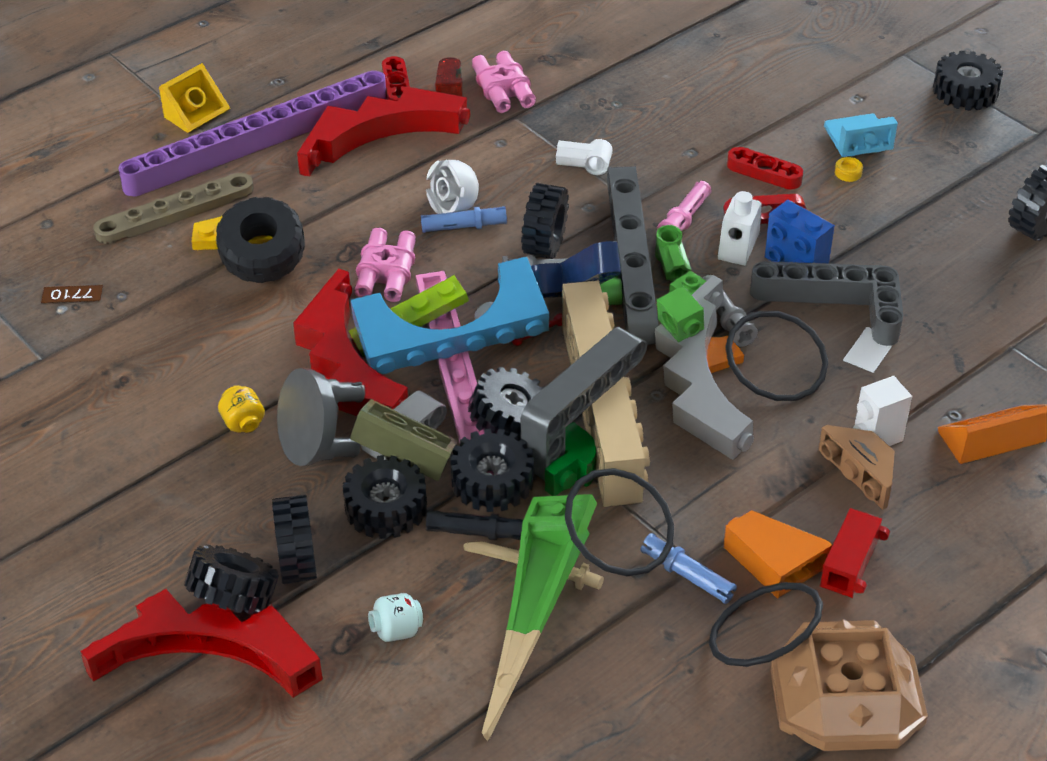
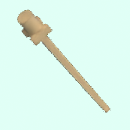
(580, 576)

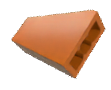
(775, 550)

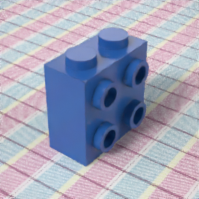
(798, 235)

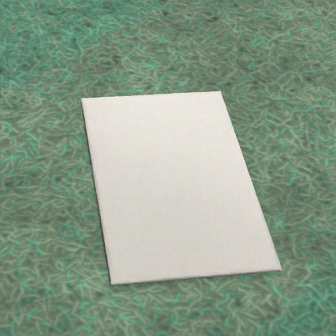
(866, 352)

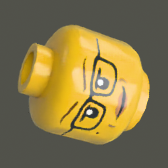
(241, 409)

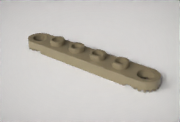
(173, 208)

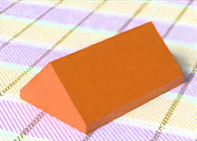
(996, 432)

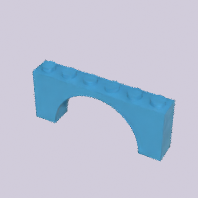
(395, 344)

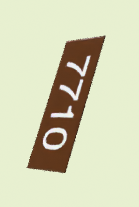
(72, 293)

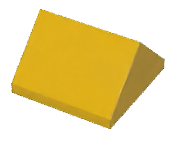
(192, 99)

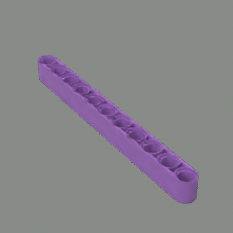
(245, 135)

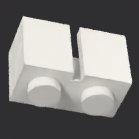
(884, 410)

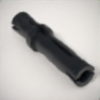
(470, 524)

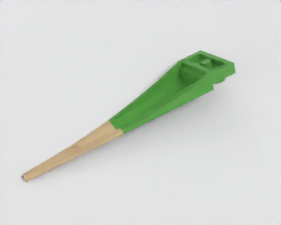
(541, 573)

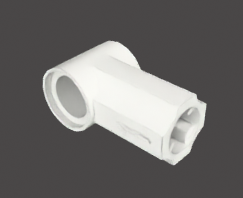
(592, 156)

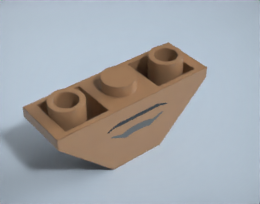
(862, 459)

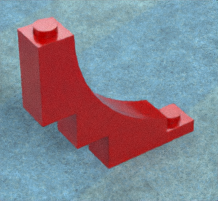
(345, 129)
(324, 332)

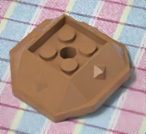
(848, 688)

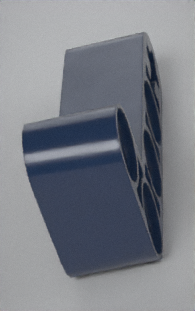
(593, 263)

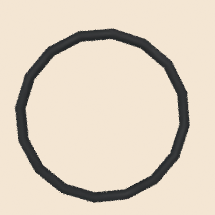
(752, 387)
(608, 568)
(780, 652)

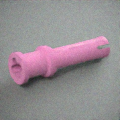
(682, 215)

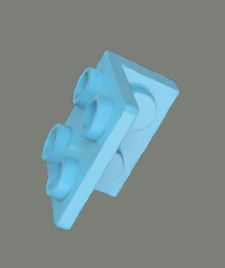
(862, 134)

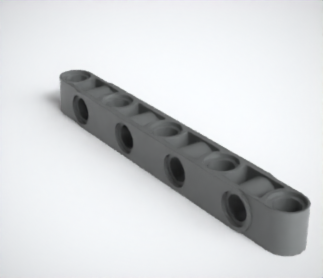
(630, 234)

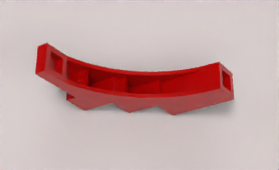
(166, 628)

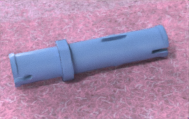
(464, 219)
(690, 569)

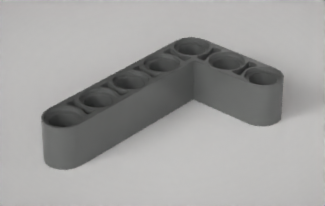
(835, 284)
(574, 391)

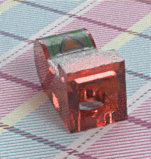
(449, 77)

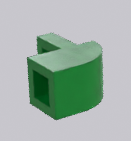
(574, 464)

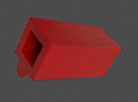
(852, 553)

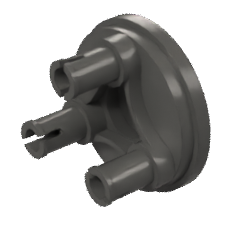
(310, 416)

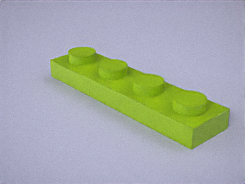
(426, 305)

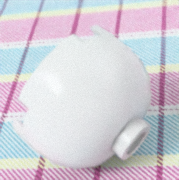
(452, 186)

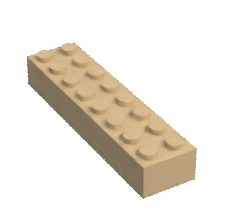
(613, 415)

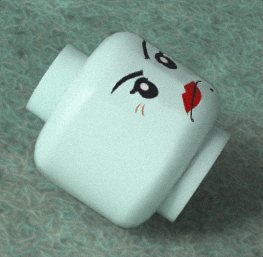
(395, 617)

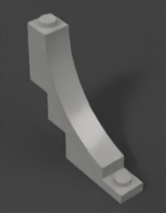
(701, 404)

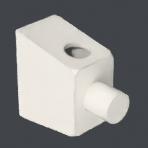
(741, 215)

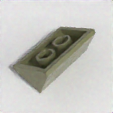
(403, 437)

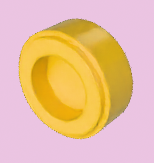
(848, 169)

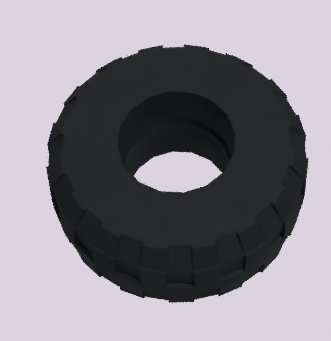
(266, 260)

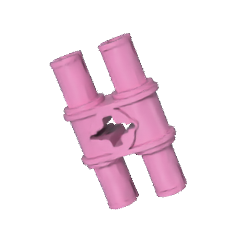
(503, 81)
(385, 264)

